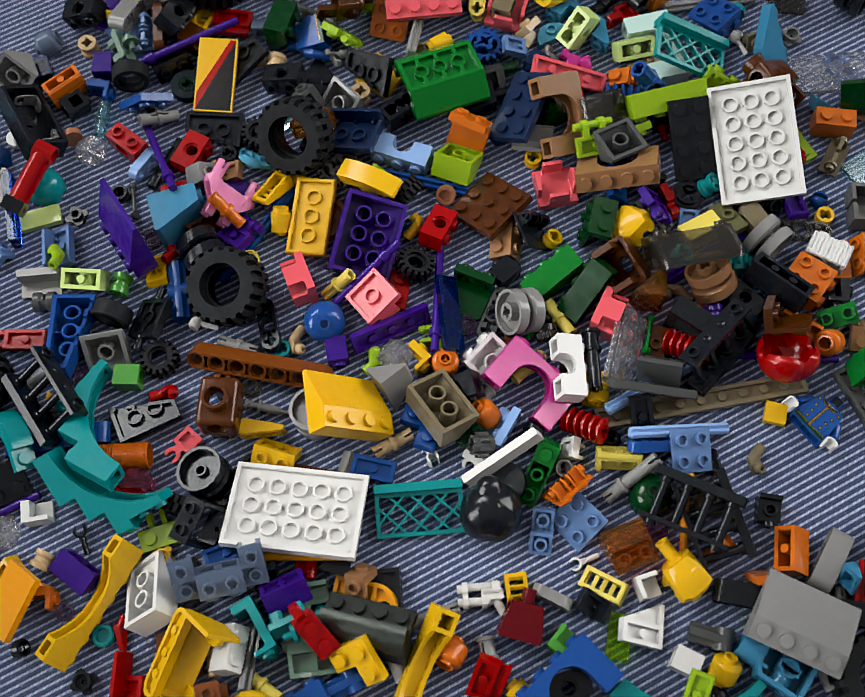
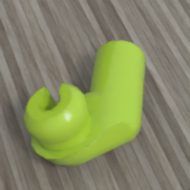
(57, 256)
(373, 353)

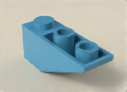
(769, 35)

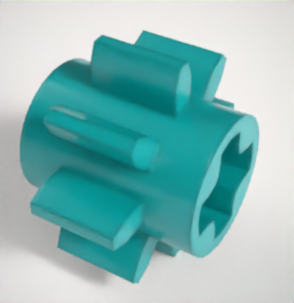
(741, 263)

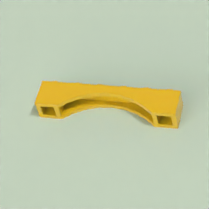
(432, 638)
(63, 644)

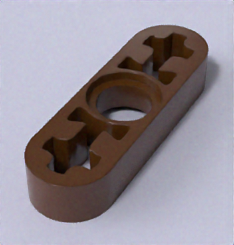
(159, 36)

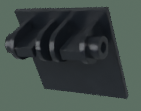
(531, 228)

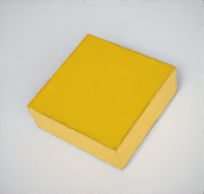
(775, 413)

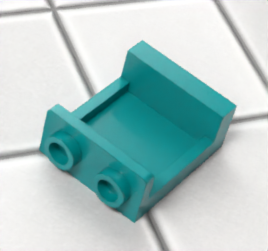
(250, 608)

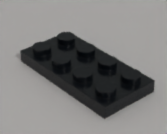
(691, 138)

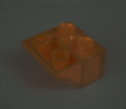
(628, 546)

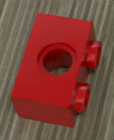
(126, 142)
(191, 144)
(438, 227)

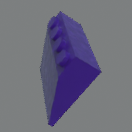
(364, 229)
(124, 233)

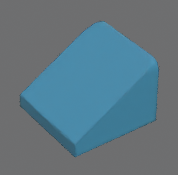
(816, 101)
(850, 577)

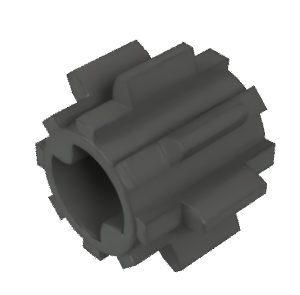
(481, 444)

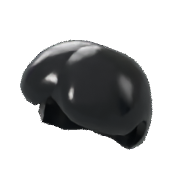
(491, 510)

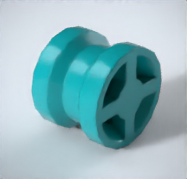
(708, 185)

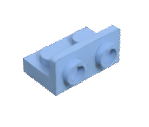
(505, 426)

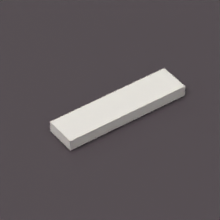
(503, 456)

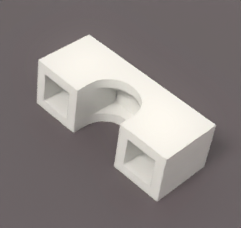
(569, 351)

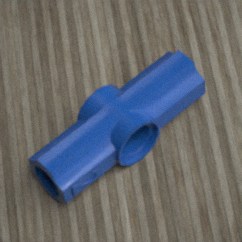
(646, 76)
(176, 292)
(347, 683)

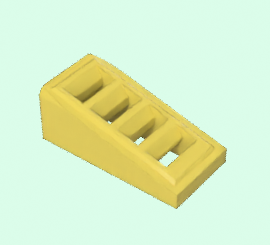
(618, 601)

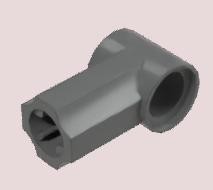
(716, 638)

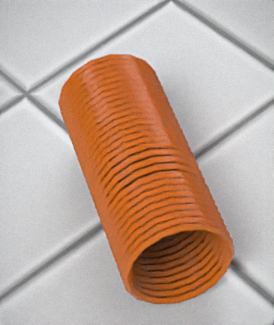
(130, 455)

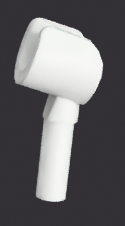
(735, 37)
(196, 322)
(430, 456)
(583, 561)

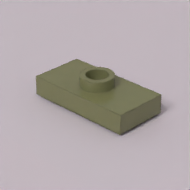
(731, 216)

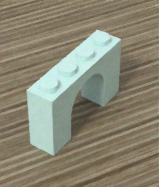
(643, 25)

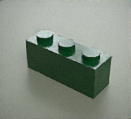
(586, 289)

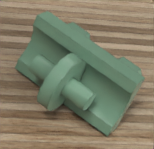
(124, 44)

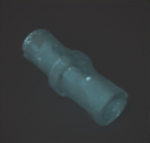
(102, 120)

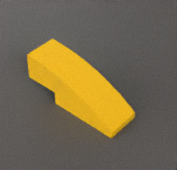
(369, 178)

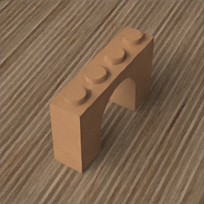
(568, 91)
(642, 171)

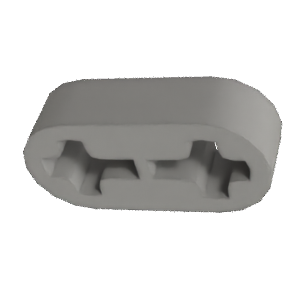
(553, 597)

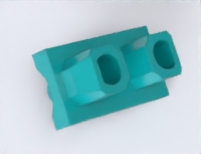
(282, 627)

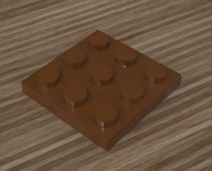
(490, 205)

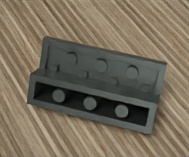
(385, 625)

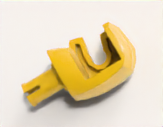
(632, 222)
(683, 572)

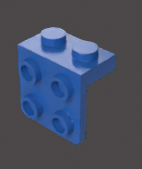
(717, 16)

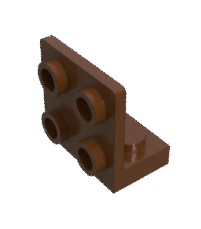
(779, 324)

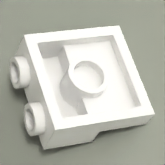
(483, 353)

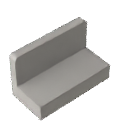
(539, 133)
(39, 280)

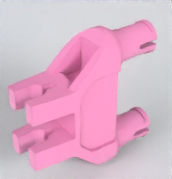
(214, 182)

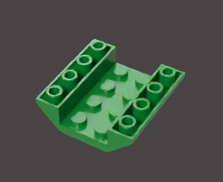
(443, 79)

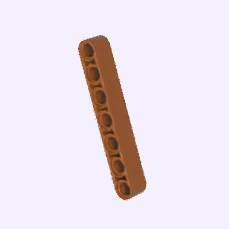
(227, 359)

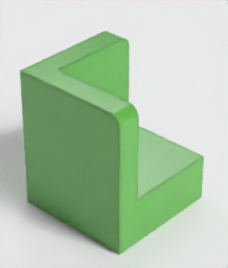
(128, 377)
(558, 640)

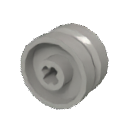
(768, 237)
(520, 311)
(298, 415)

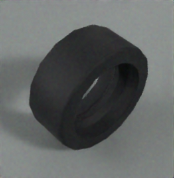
(130, 66)
(112, 313)

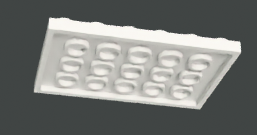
(756, 141)
(296, 510)

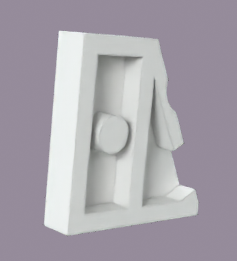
(643, 628)

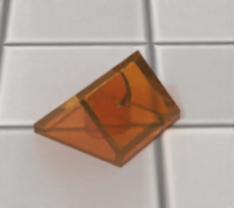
(651, 293)

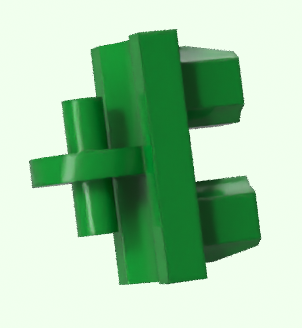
(838, 315)

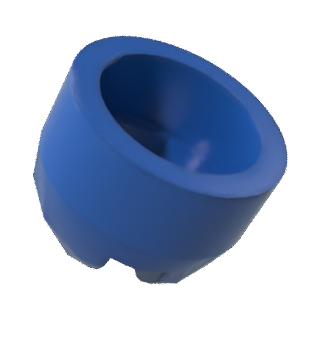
(818, 199)

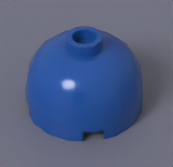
(324, 320)

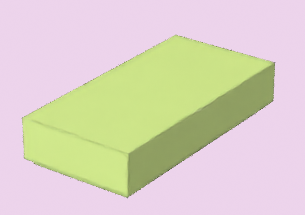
(41, 218)

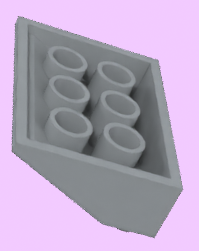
(804, 623)

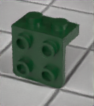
(598, 219)
(473, 290)

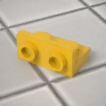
(275, 453)

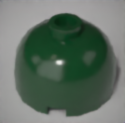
(643, 493)

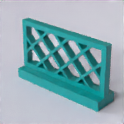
(693, 36)
(413, 489)

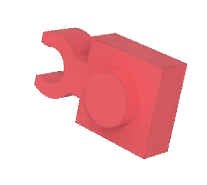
(184, 442)

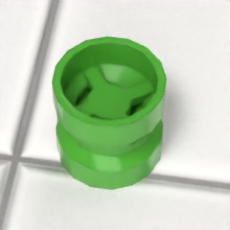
(120, 286)

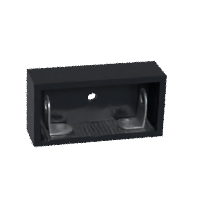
(27, 108)

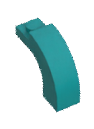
(17, 440)

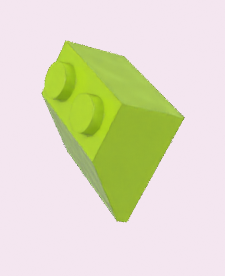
(456, 163)

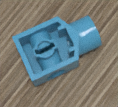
(777, 670)

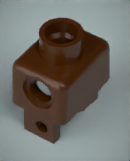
(341, 9)
(759, 68)
(613, 254)
(225, 417)

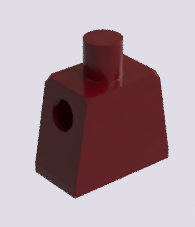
(522, 619)

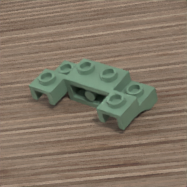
(301, 658)

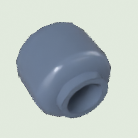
(48, 43)

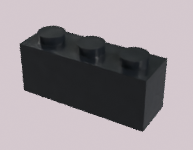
(778, 280)

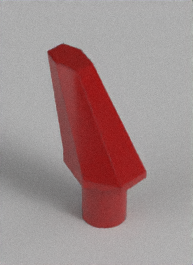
(120, 633)

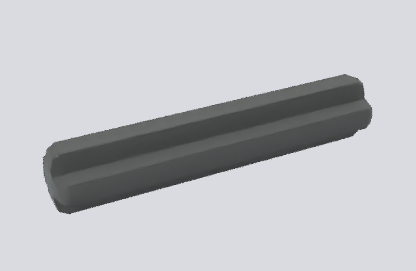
(246, 678)

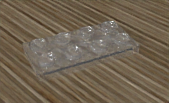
(825, 72)
(625, 346)

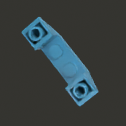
(599, 37)

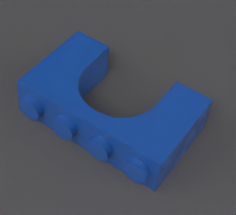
(579, 655)

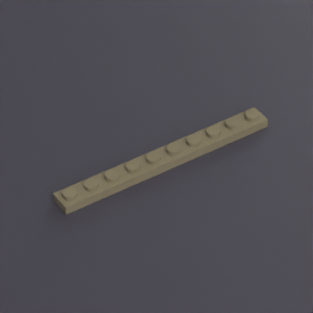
(715, 399)

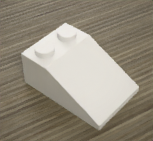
(149, 596)

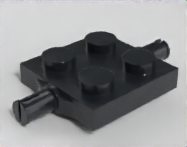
(150, 319)

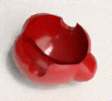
(787, 357)

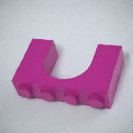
(518, 355)

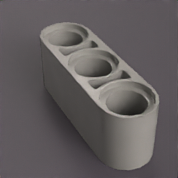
(126, 14)
(829, 560)

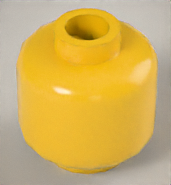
(726, 669)

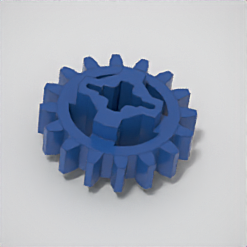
(485, 43)

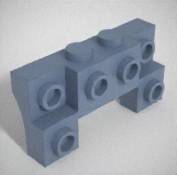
(219, 578)

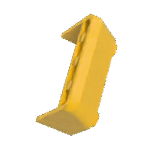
(183, 653)

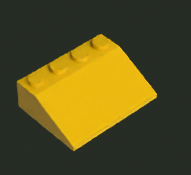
(345, 407)

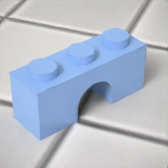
(415, 160)

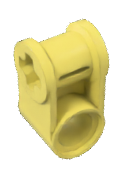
(478, 4)

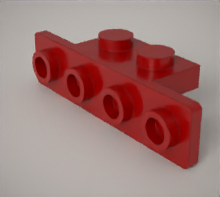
(122, 682)

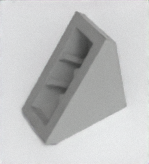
(391, 381)

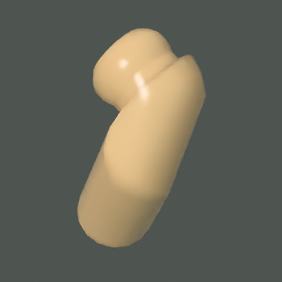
(295, 340)

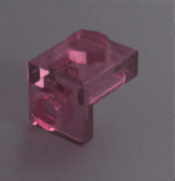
(138, 478)

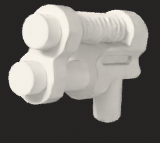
(490, 594)

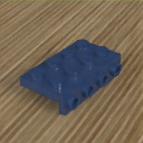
(517, 112)
(355, 130)

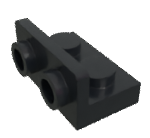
(170, 65)

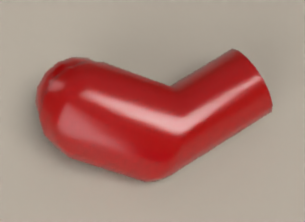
(170, 254)
(169, 391)

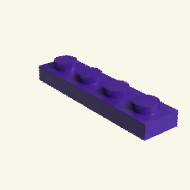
(390, 328)

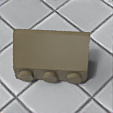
(441, 407)

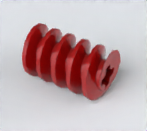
(676, 342)
(585, 425)

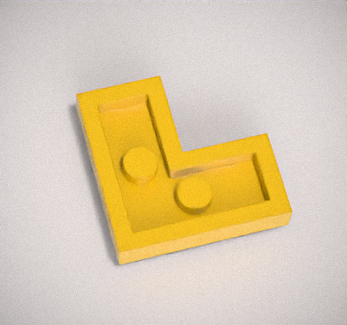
(361, 654)

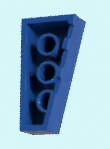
(69, 320)

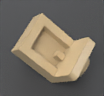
(526, 30)

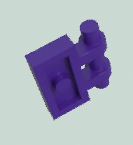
(655, 203)
(240, 237)

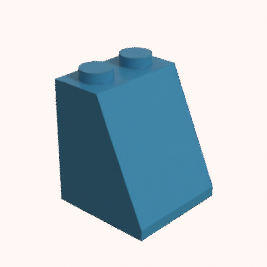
(175, 210)

